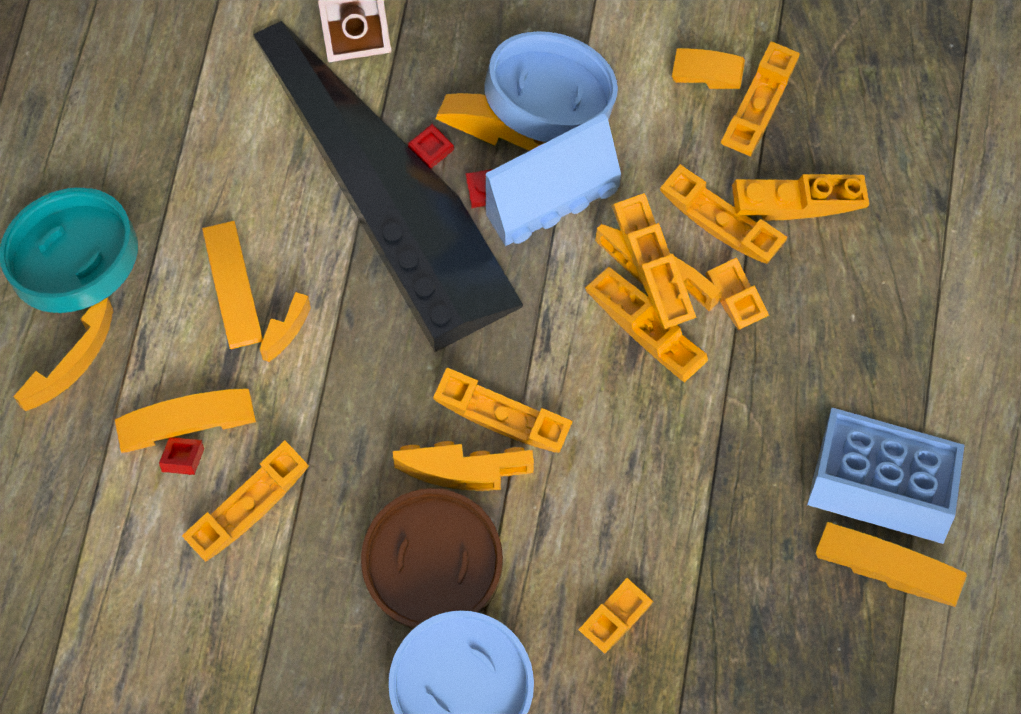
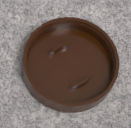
(431, 556)

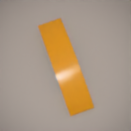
(761, 99)
(719, 218)
(39, 389)
(501, 414)
(184, 416)
(248, 503)

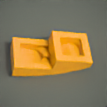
(711, 67)
(737, 296)
(280, 333)
(616, 615)

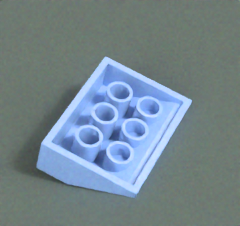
(552, 181)
(887, 475)

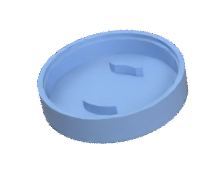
(548, 84)
(461, 667)

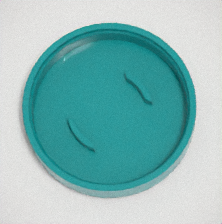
(68, 250)

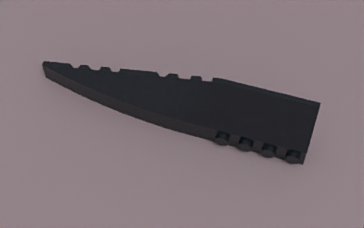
(400, 202)

